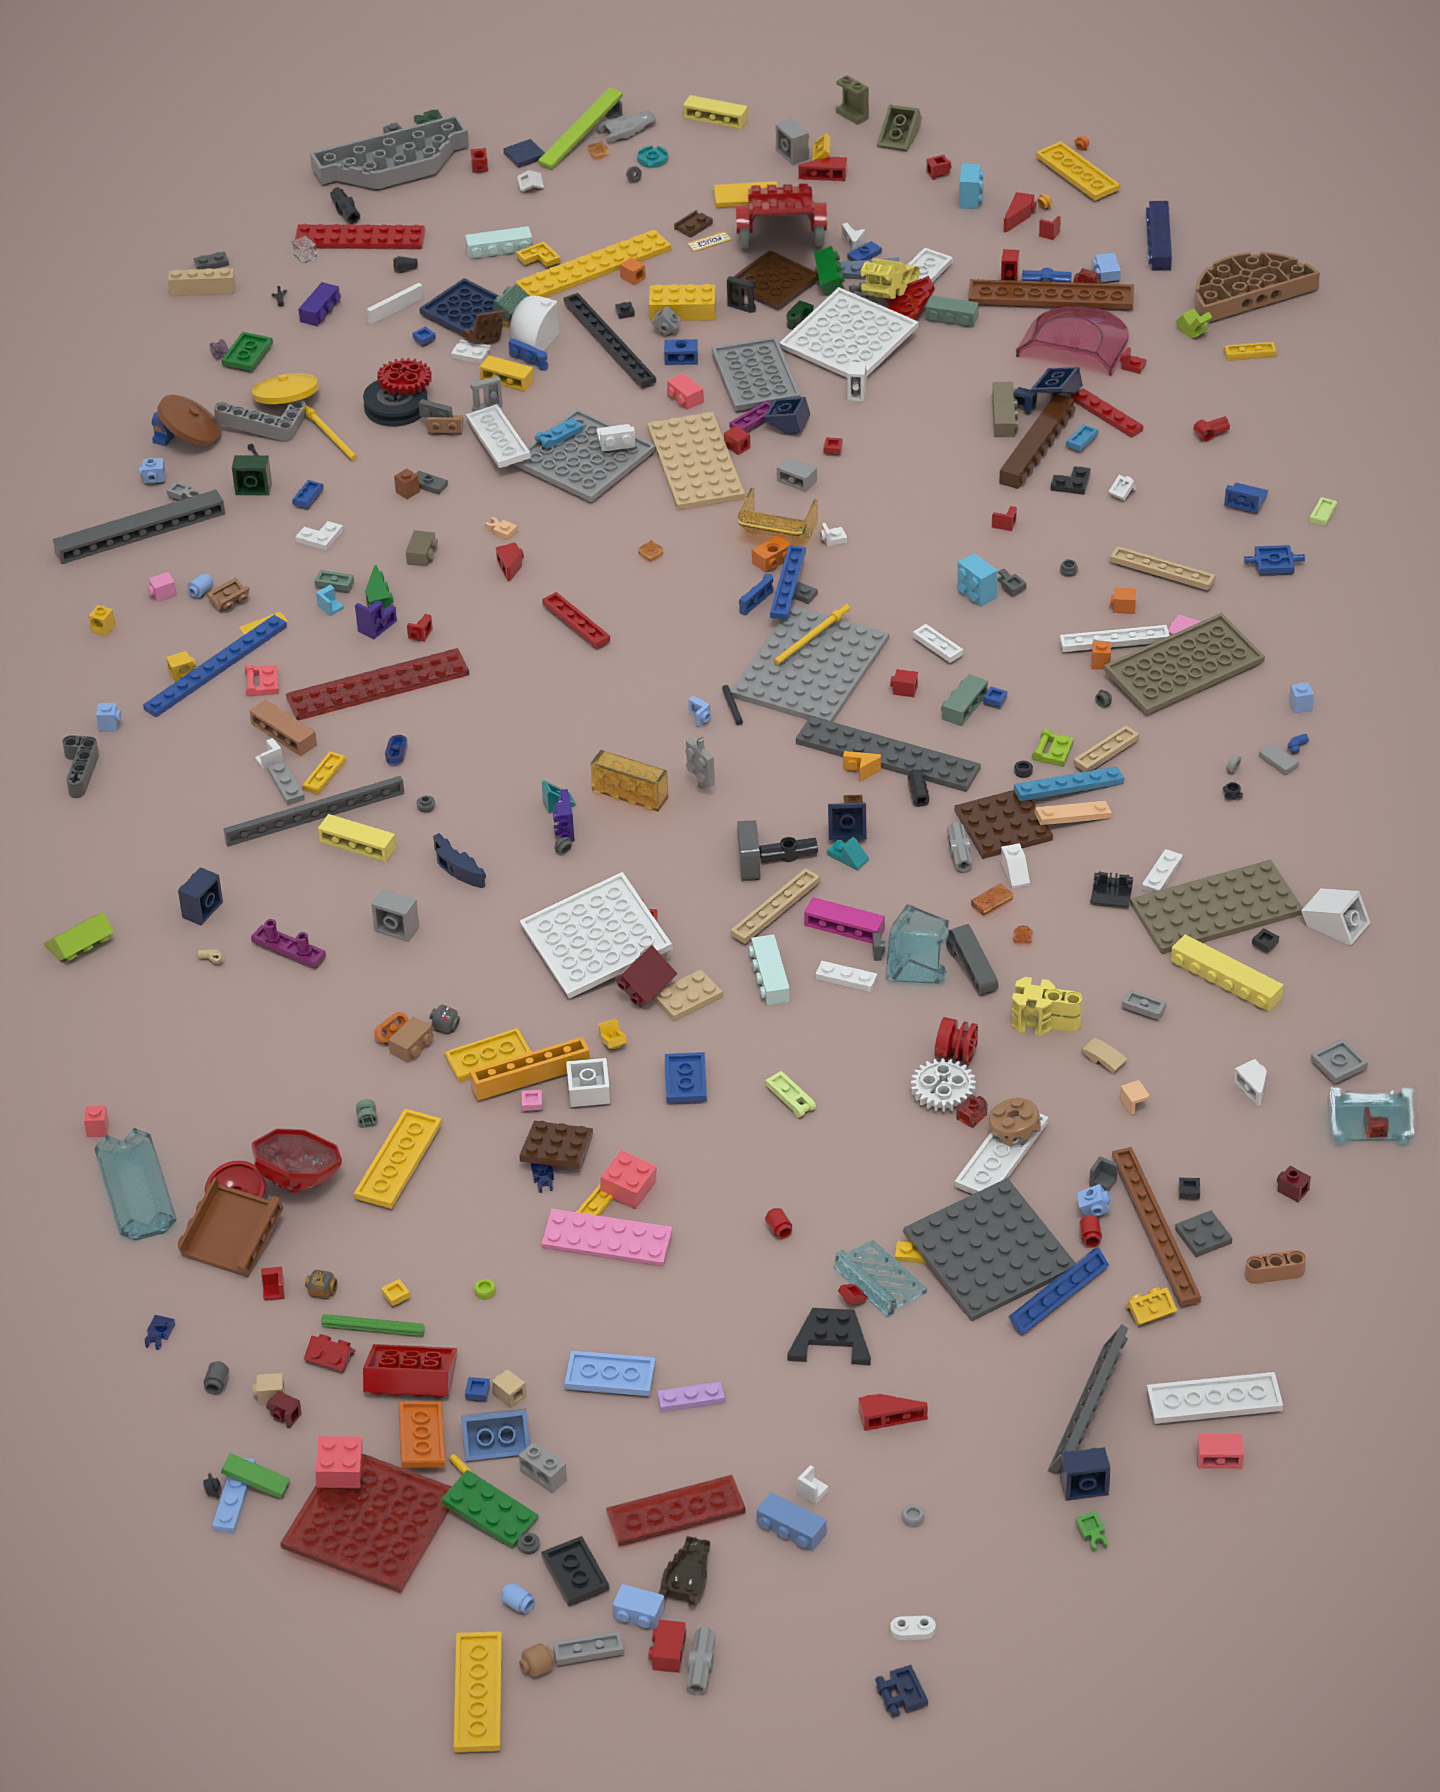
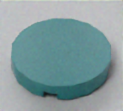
(652, 157)

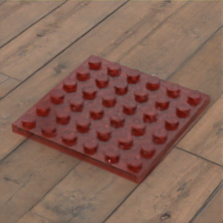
(371, 1529)

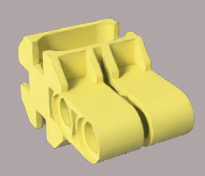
(887, 277)
(1045, 1007)

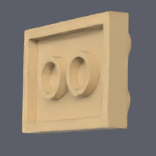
(688, 995)

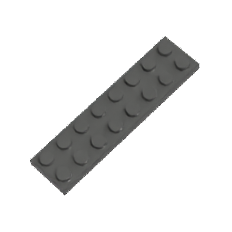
(1089, 1398)

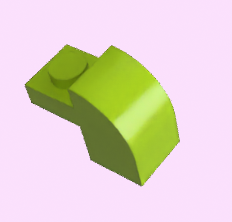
(1193, 324)

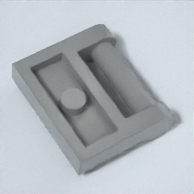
(491, 391)

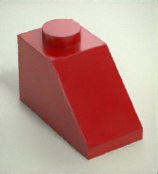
(509, 559)

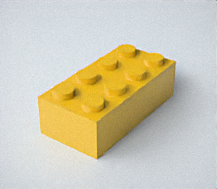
(687, 301)

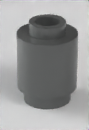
(216, 1377)

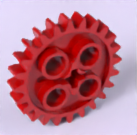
(404, 376)

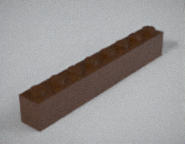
(1036, 441)

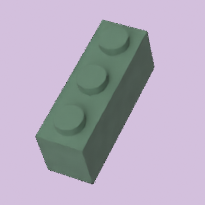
(952, 311)
(964, 700)

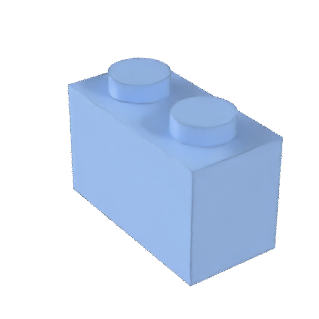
(638, 1607)

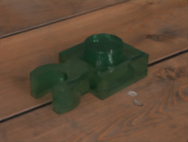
(427, 117)

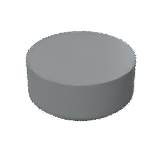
(1233, 763)
(913, 1515)

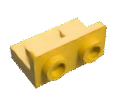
(821, 148)
(1151, 1306)

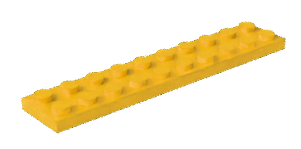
(594, 265)

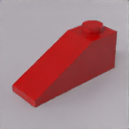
(824, 169)
(1019, 210)
(886, 1411)

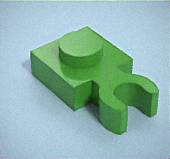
(1092, 1528)

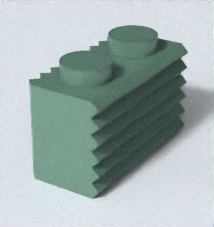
(510, 300)

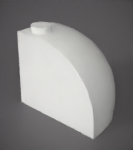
(535, 322)

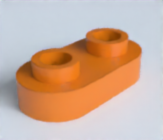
(389, 1027)

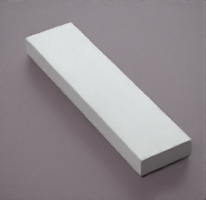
(394, 303)

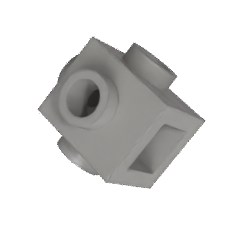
(666, 321)

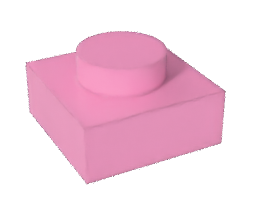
(531, 1100)

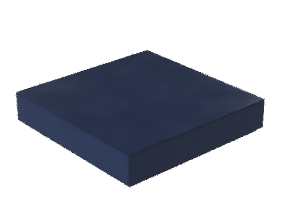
(523, 153)

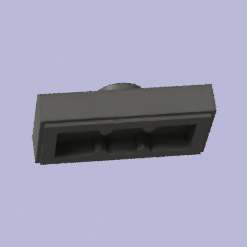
(431, 482)

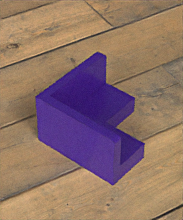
(374, 620)

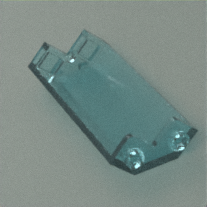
(135, 1185)

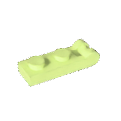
(790, 1094)

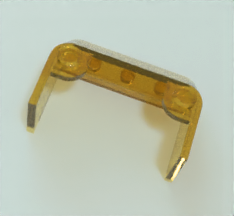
(777, 525)

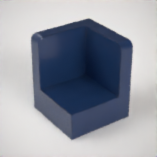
(1026, 398)

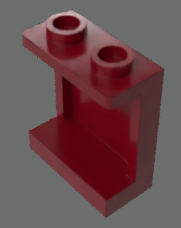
(645, 976)

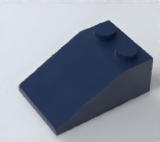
(1059, 381)

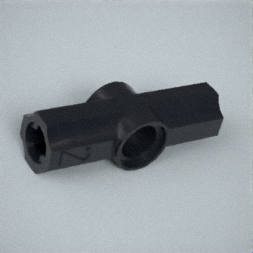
(345, 205)
(788, 849)

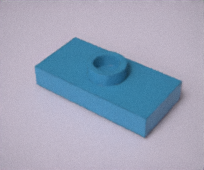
(1082, 437)

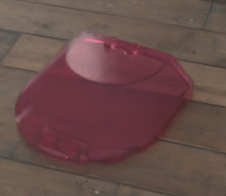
(1079, 331)

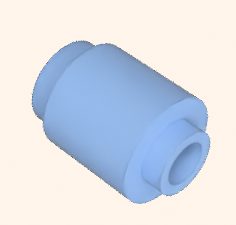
(200, 585)
(517, 1598)

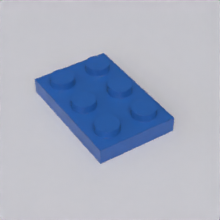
(685, 1077)

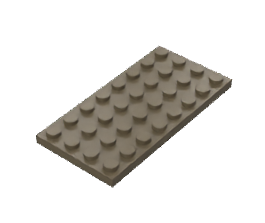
(1184, 663)
(1217, 905)

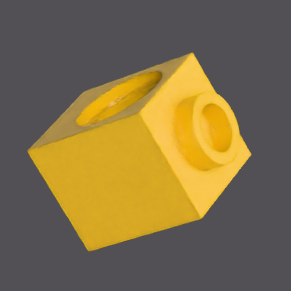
(102, 620)
(180, 665)

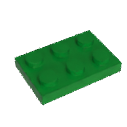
(247, 351)

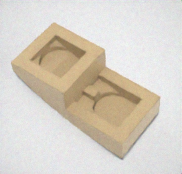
(1105, 1054)

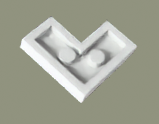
(320, 539)

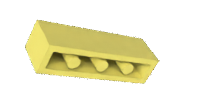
(715, 112)
(357, 837)

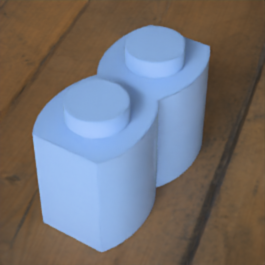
(1106, 266)

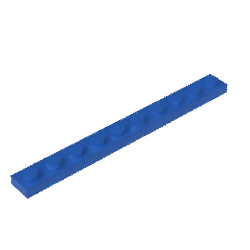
(214, 666)

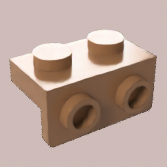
(445, 424)
(228, 594)

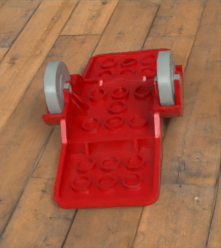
(780, 202)

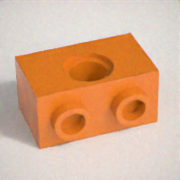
(770, 553)

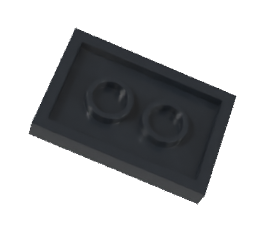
(575, 1570)

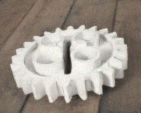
(942, 1084)

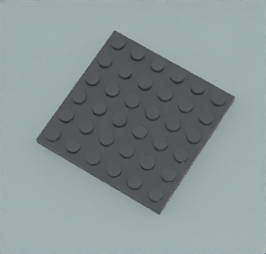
(989, 1249)

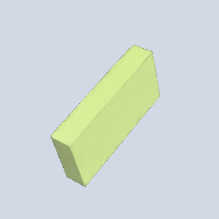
(1323, 511)

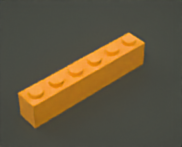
(527, 1068)

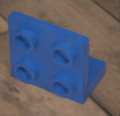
(1245, 497)

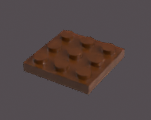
(556, 1144)

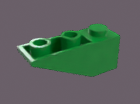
(378, 589)

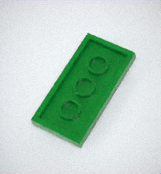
(489, 1509)

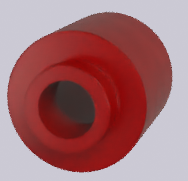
(778, 1223)
(1090, 1231)

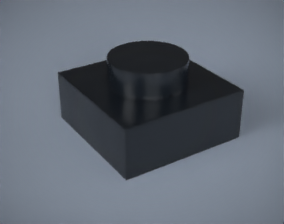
(624, 310)
(1265, 940)
(1189, 1188)

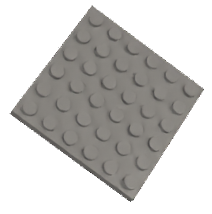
(579, 462)

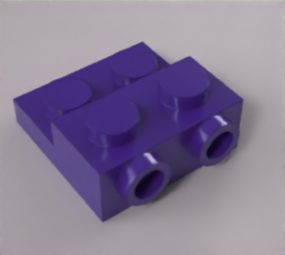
(563, 816)

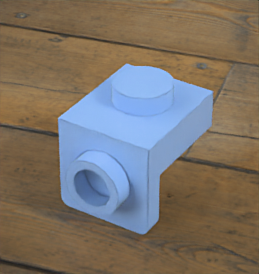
(700, 710)

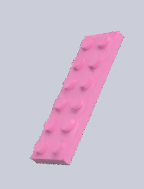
(607, 1237)

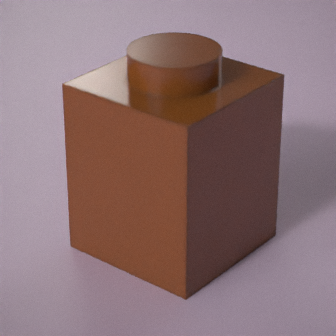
(407, 483)

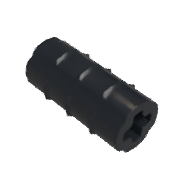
(918, 787)

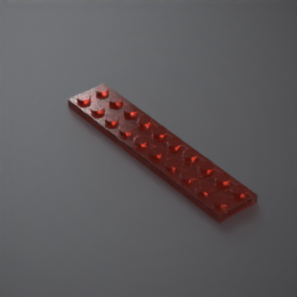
(377, 684)

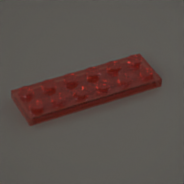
(675, 1510)

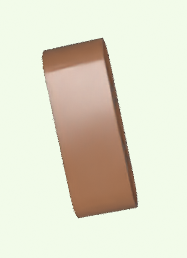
(1275, 1266)

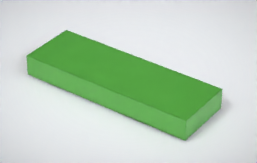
(255, 1475)

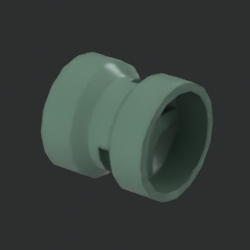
(366, 1113)

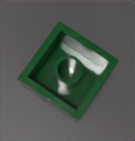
(251, 475)

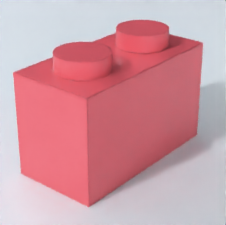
(685, 391)
(1220, 1450)

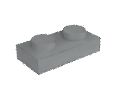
(1144, 1004)

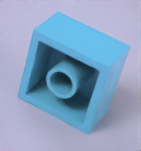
(970, 186)
(977, 579)

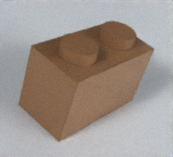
(410, 1039)

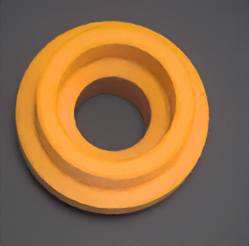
(1044, 201)

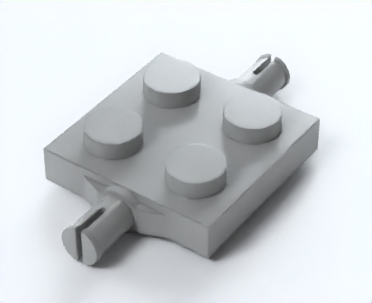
(700, 762)

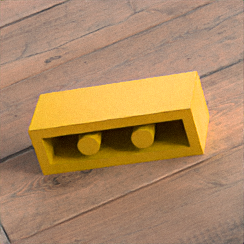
(510, 373)

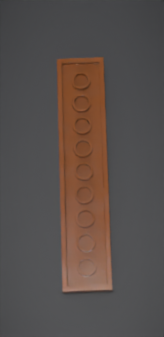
(1051, 294)

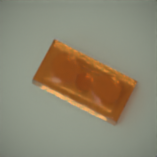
(992, 899)

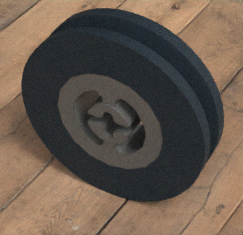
(382, 409)

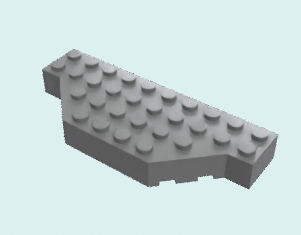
(392, 156)

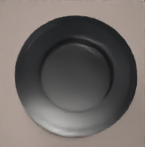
(1023, 769)

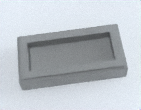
(1278, 759)

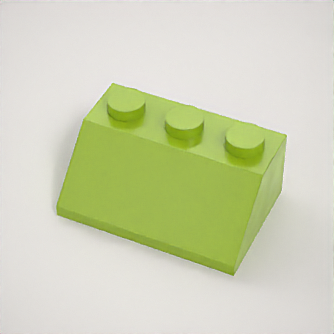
(80, 937)

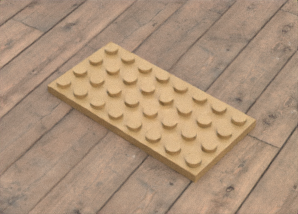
(695, 461)

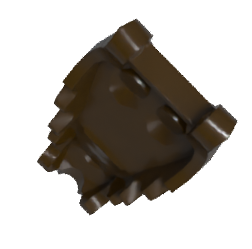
(687, 1573)

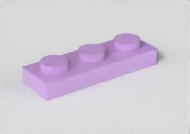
(691, 1397)

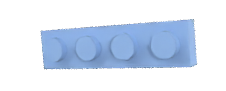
(230, 1505)

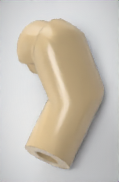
(211, 954)

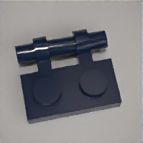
(908, 1689)

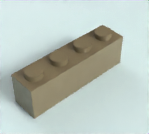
(1004, 409)

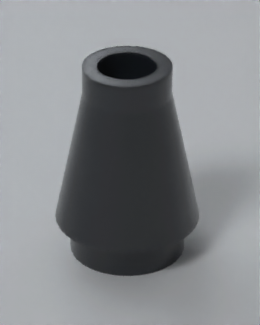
(404, 263)

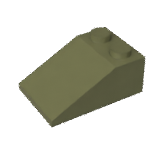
(899, 127)

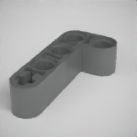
(84, 753)
(749, 849)
(965, 944)

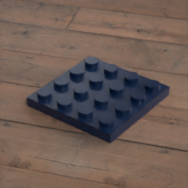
(459, 305)

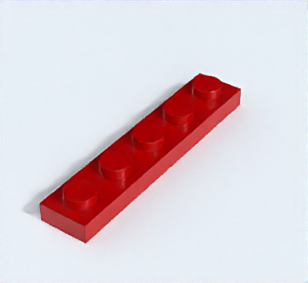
(1107, 413)
(576, 620)

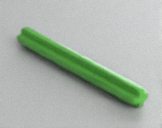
(375, 1325)

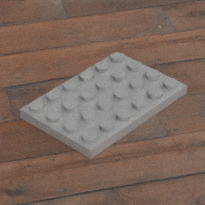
(755, 372)

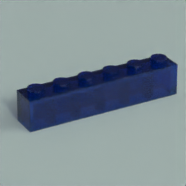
(1159, 236)

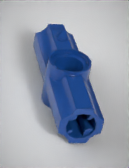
(1046, 275)

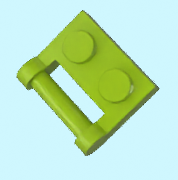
(1058, 751)

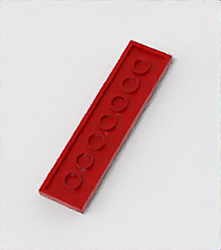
(363, 236)

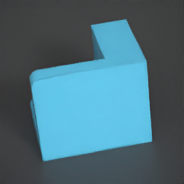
(327, 601)

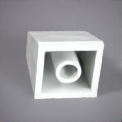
(1337, 914)

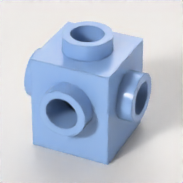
(152, 470)
(1094, 1201)

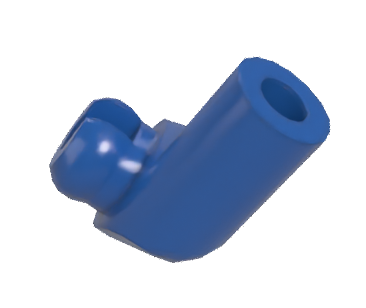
(1298, 740)

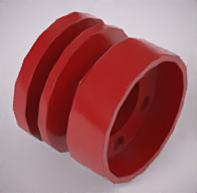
(960, 1041)

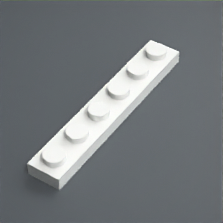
(1118, 637)

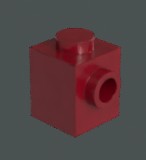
(1293, 1183)

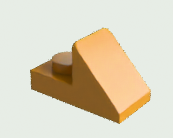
(864, 762)

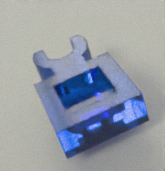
(542, 1176)
(159, 1329)

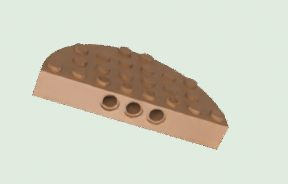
(1251, 281)

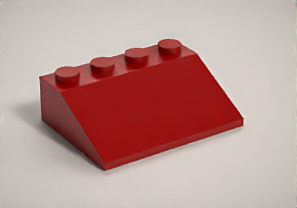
(409, 1370)

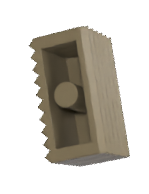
(421, 548)

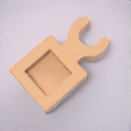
(501, 529)

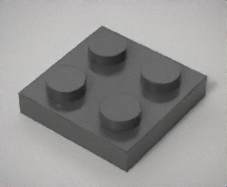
(1203, 1233)

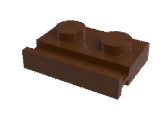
(693, 223)

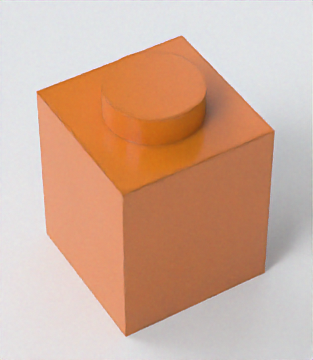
(632, 271)
(1124, 600)
(1101, 654)

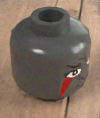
(444, 1019)

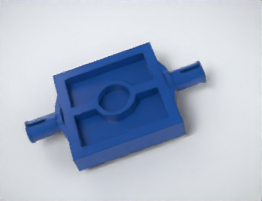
(1274, 559)

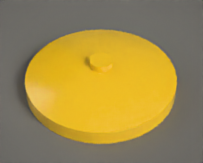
(285, 388)

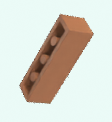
(283, 727)

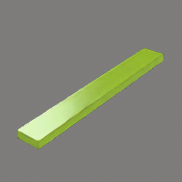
(580, 128)

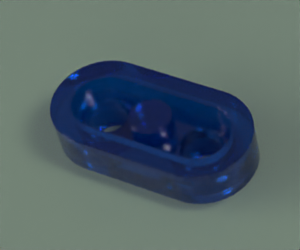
(396, 749)

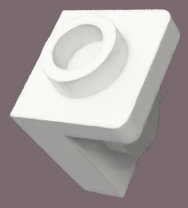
(1122, 487)
(832, 536)

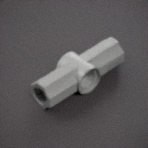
(959, 847)
(700, 1661)

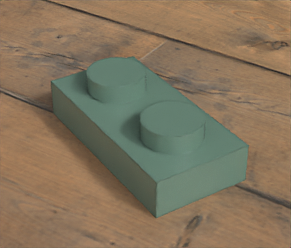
(337, 580)

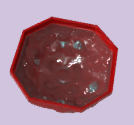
(295, 1158)

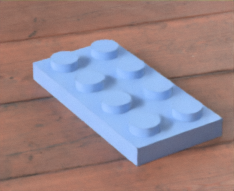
(610, 1373)

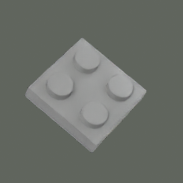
(1339, 1061)

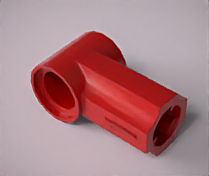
(1207, 430)

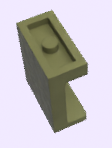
(855, 100)

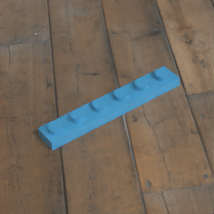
(1068, 783)

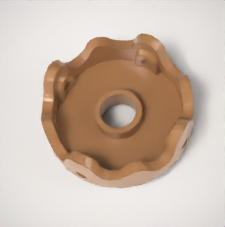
(1008, 1128)

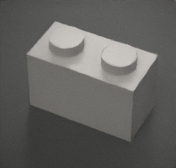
(797, 474)

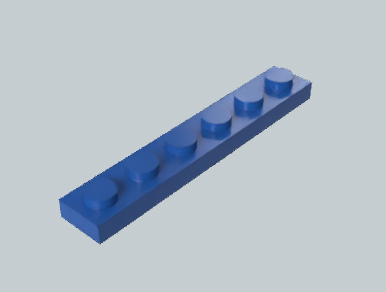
(788, 582)
(1058, 1290)

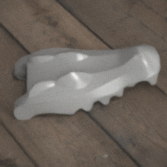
(626, 126)

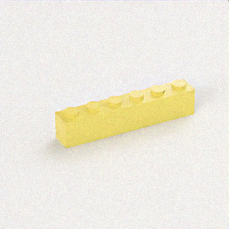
(1227, 973)

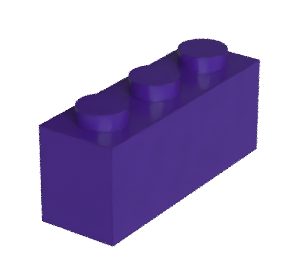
(319, 304)

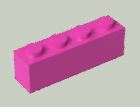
(843, 920)

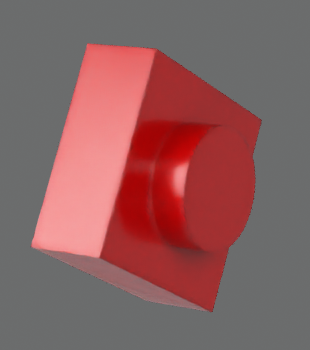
(833, 445)
(852, 1294)

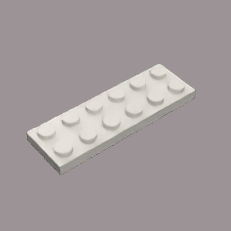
(498, 436)
(995, 1161)
(1214, 1397)

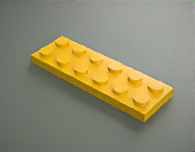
(1078, 170)
(397, 1158)
(478, 1692)

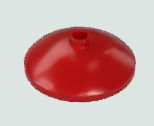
(240, 1176)

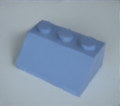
(495, 1434)

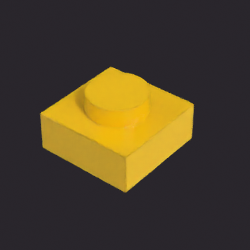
(395, 1292)

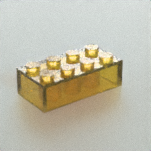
(629, 780)

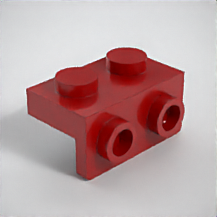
(328, 1353)

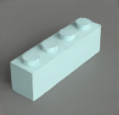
(498, 242)
(769, 970)

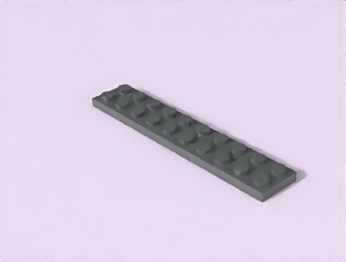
(895, 754)

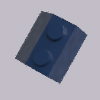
(788, 414)
(847, 821)

